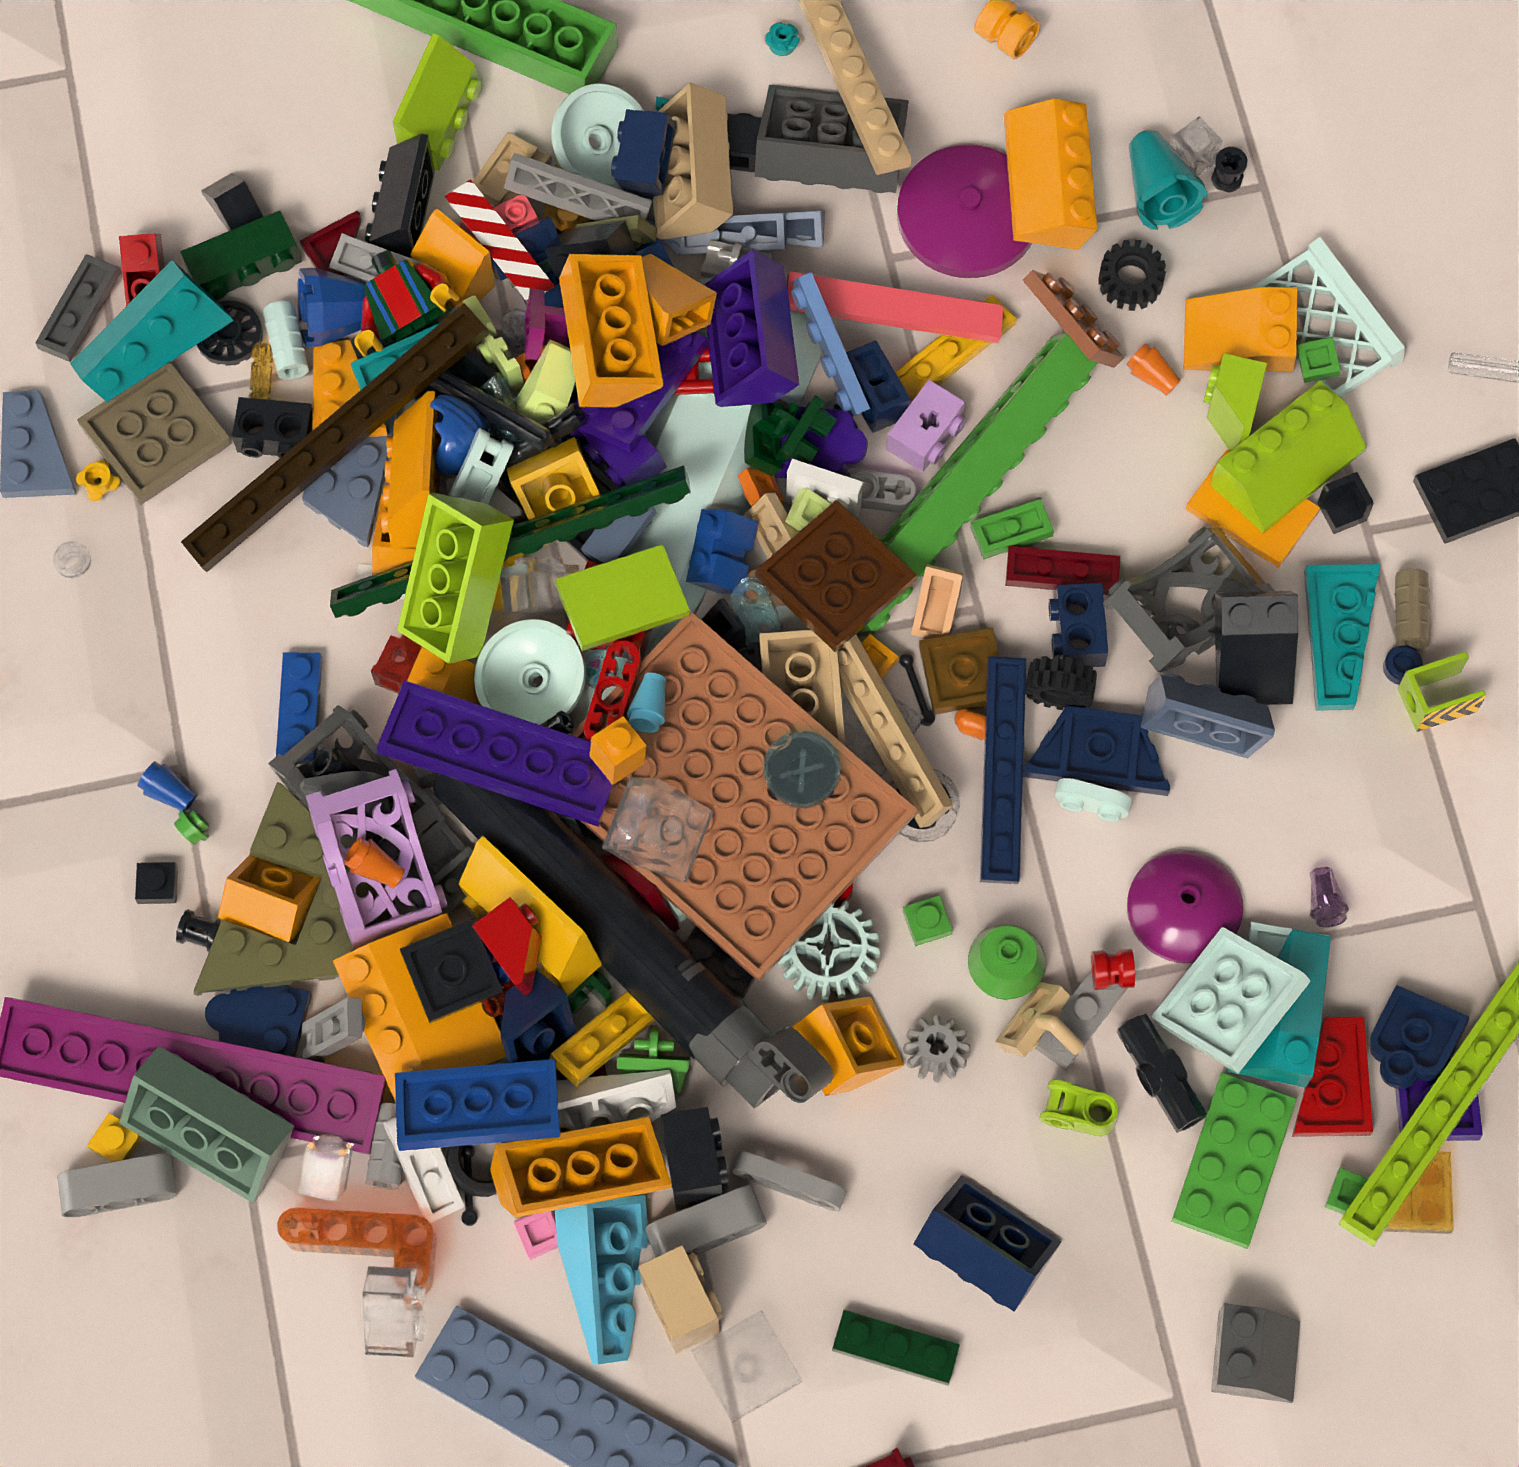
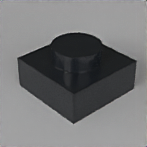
(156, 883)

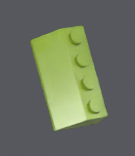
(1289, 457)
(454, 576)

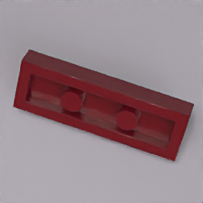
(1050, 568)

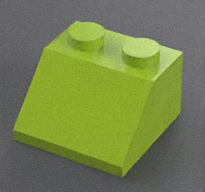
(1233, 397)

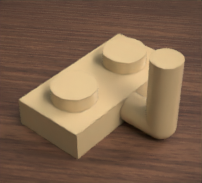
(1035, 1016)

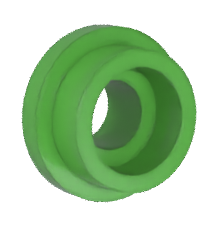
(192, 826)

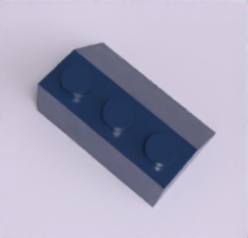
(986, 1243)

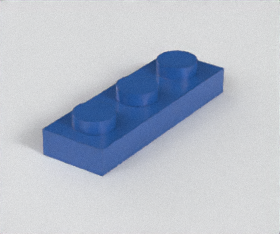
(298, 700)

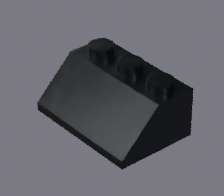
(403, 196)

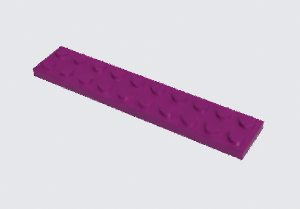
(103, 1053)

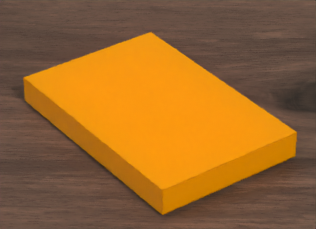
(1273, 544)

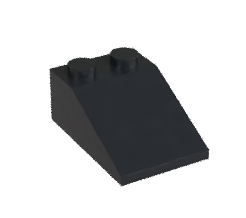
(1257, 644)

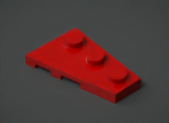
(1339, 1092)

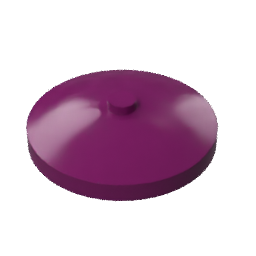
(959, 212)

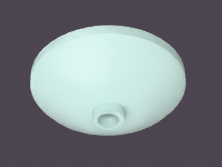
(596, 114)
(520, 655)

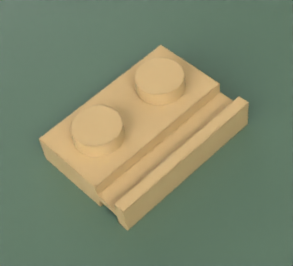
(494, 173)

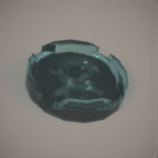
(802, 769)

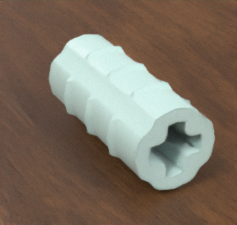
(285, 340)

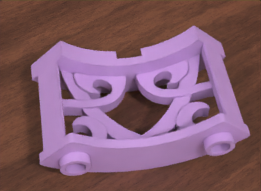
(331, 827)

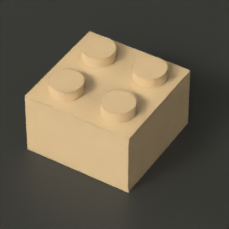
(679, 1299)

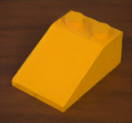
(1242, 323)

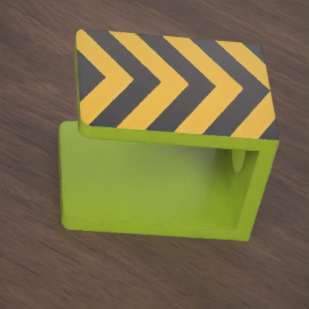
(1425, 717)

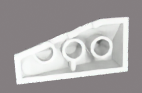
(614, 1099)

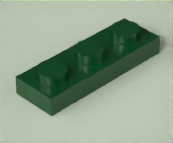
(896, 1347)

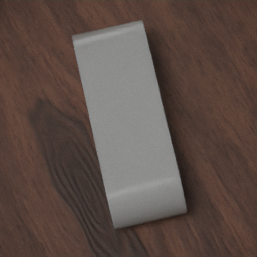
(116, 1185)
(708, 1223)

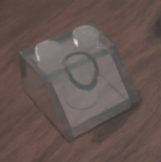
(657, 828)

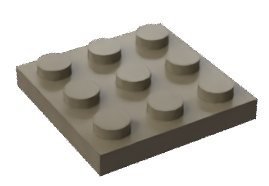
(154, 432)

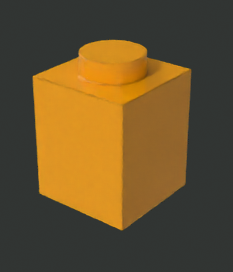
(617, 750)

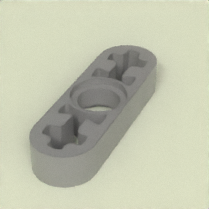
(789, 1181)

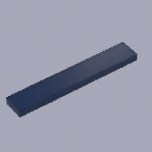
(1003, 770)

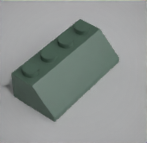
(205, 1123)

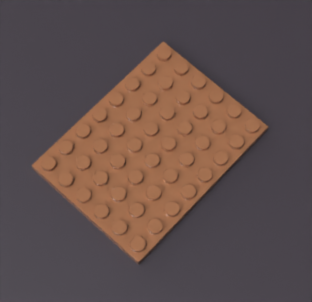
(761, 864)

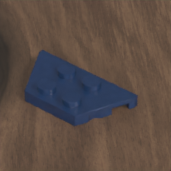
(1099, 750)

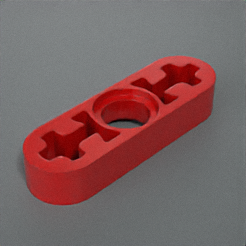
(610, 666)

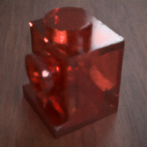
(392, 674)

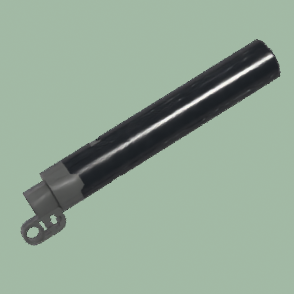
(642, 950)

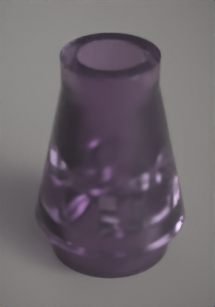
(1327, 901)

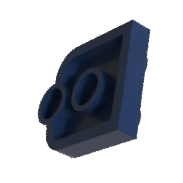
(260, 1017)
(1415, 1038)

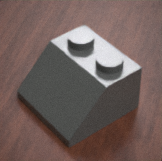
(1255, 1353)

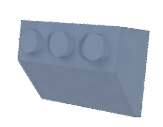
(1207, 716)

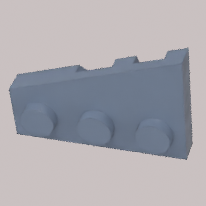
(29, 449)

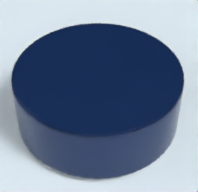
(1399, 661)

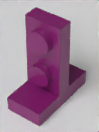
(542, 324)

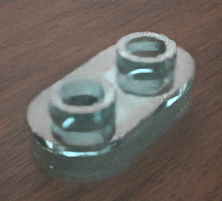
(755, 611)

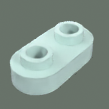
(1080, 795)

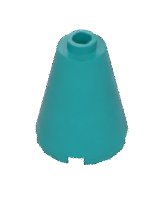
(1163, 182)

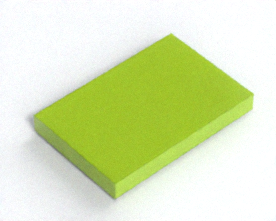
(622, 597)

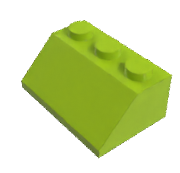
(438, 98)

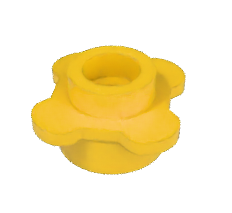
(93, 471)

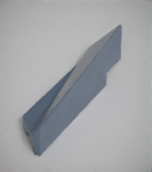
(758, 232)

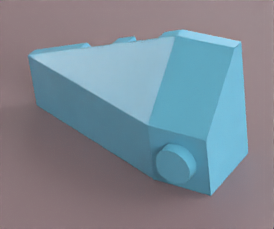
(601, 1261)

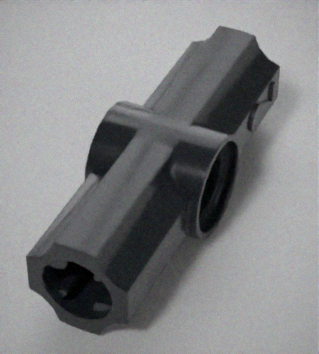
(1161, 1073)

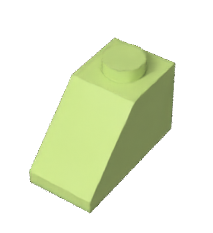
(548, 384)

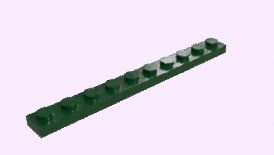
(530, 535)

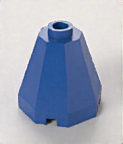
(328, 305)

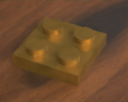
(957, 669)

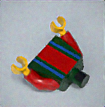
(401, 301)

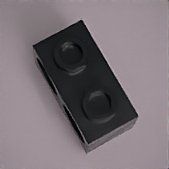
(276, 419)

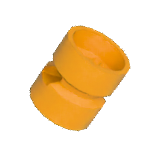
(1011, 29)

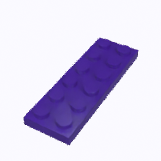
(495, 752)

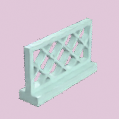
(1356, 310)

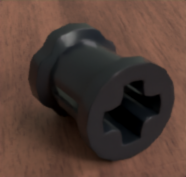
(1229, 169)
(187, 927)

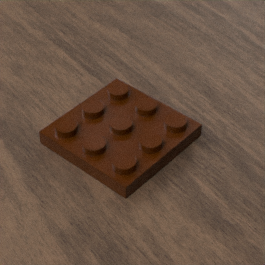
(835, 575)

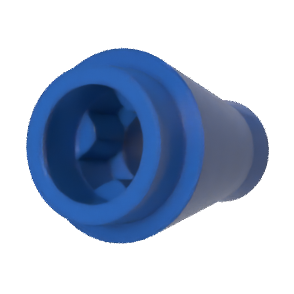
(165, 786)

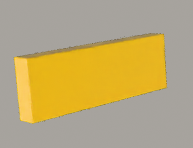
(601, 1039)

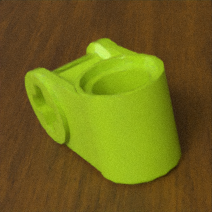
(1076, 1109)

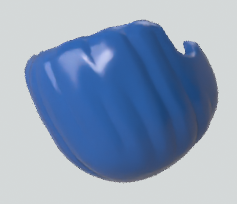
(457, 428)

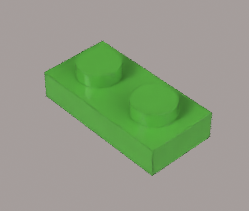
(1011, 528)

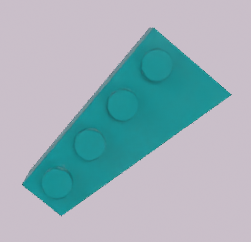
(150, 332)

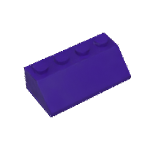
(751, 333)

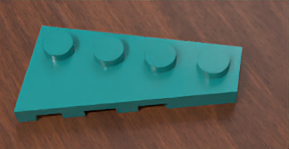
(1338, 623)

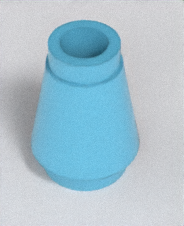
(648, 705)

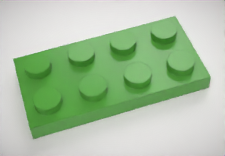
(1234, 1160)

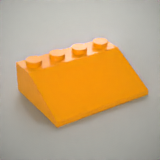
(396, 1018)

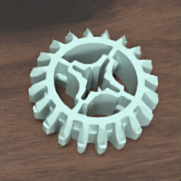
(842, 952)

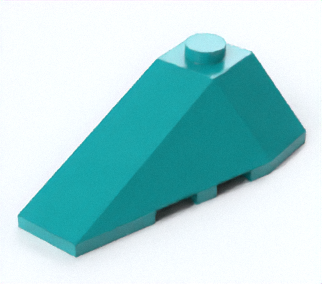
(1292, 1045)

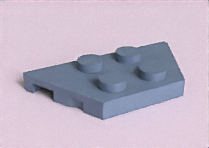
(353, 487)

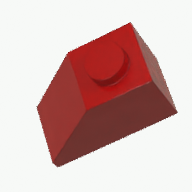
(512, 941)

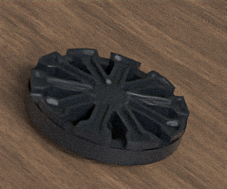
(233, 335)

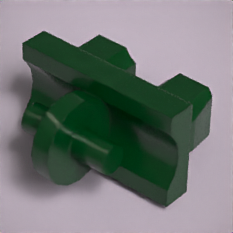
(812, 418)

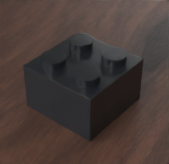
(691, 1154)

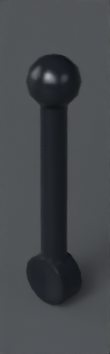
(906, 660)
(469, 1216)

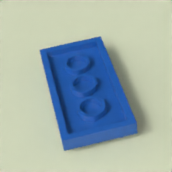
(476, 1105)

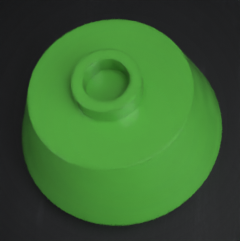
(1006, 962)

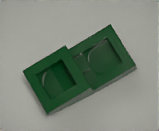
(759, 442)

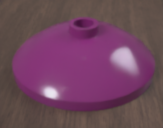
(1166, 922)

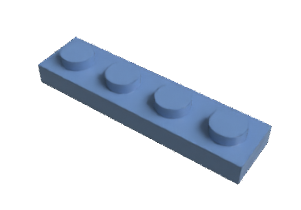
(822, 331)

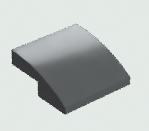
(446, 862)

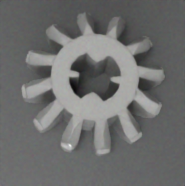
(952, 1049)

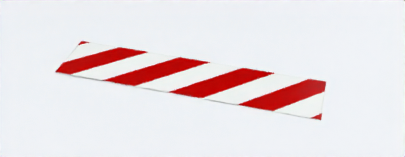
(498, 239)

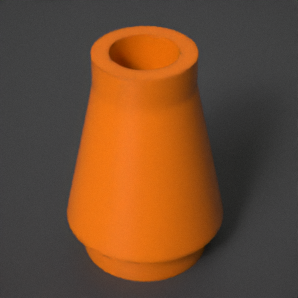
(1153, 369)
(371, 862)

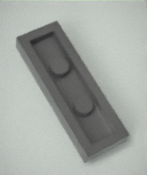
(77, 308)

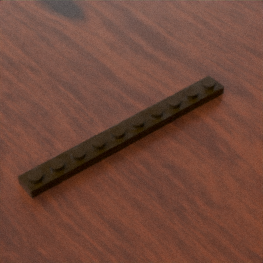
(335, 437)

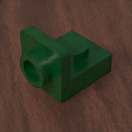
(597, 985)

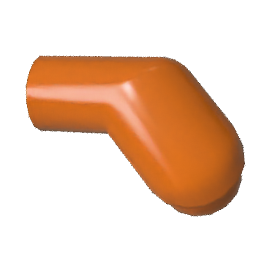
(970, 723)

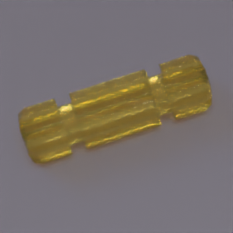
(261, 371)

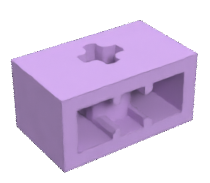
(926, 426)

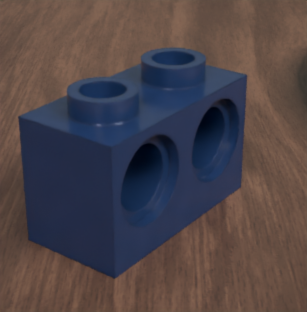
(880, 386)
(1086, 625)

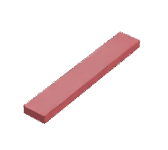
(906, 309)

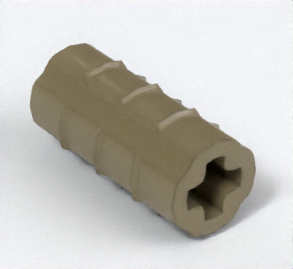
(1412, 608)

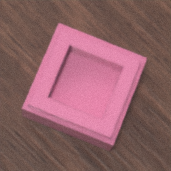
(537, 1233)

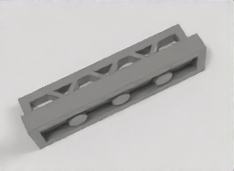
(572, 191)

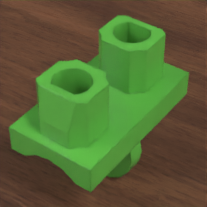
(654, 1062)

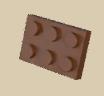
(1074, 319)

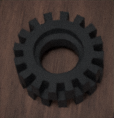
(1132, 256)
(1060, 682)

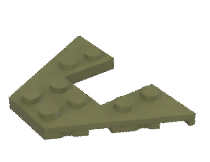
(252, 959)

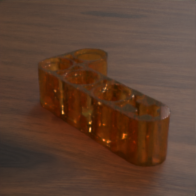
(356, 1241)

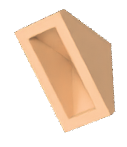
(937, 602)

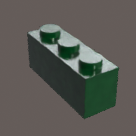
(242, 255)

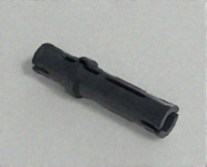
(559, 427)

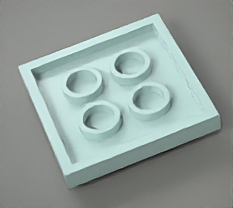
(1230, 999)

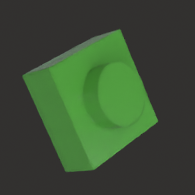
(1318, 360)
(927, 920)
(1344, 1190)

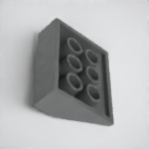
(813, 141)

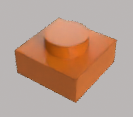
(756, 484)

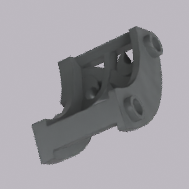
(1166, 643)
(355, 725)

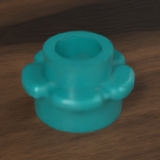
(779, 46)

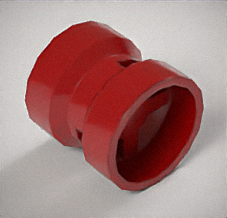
(1113, 969)

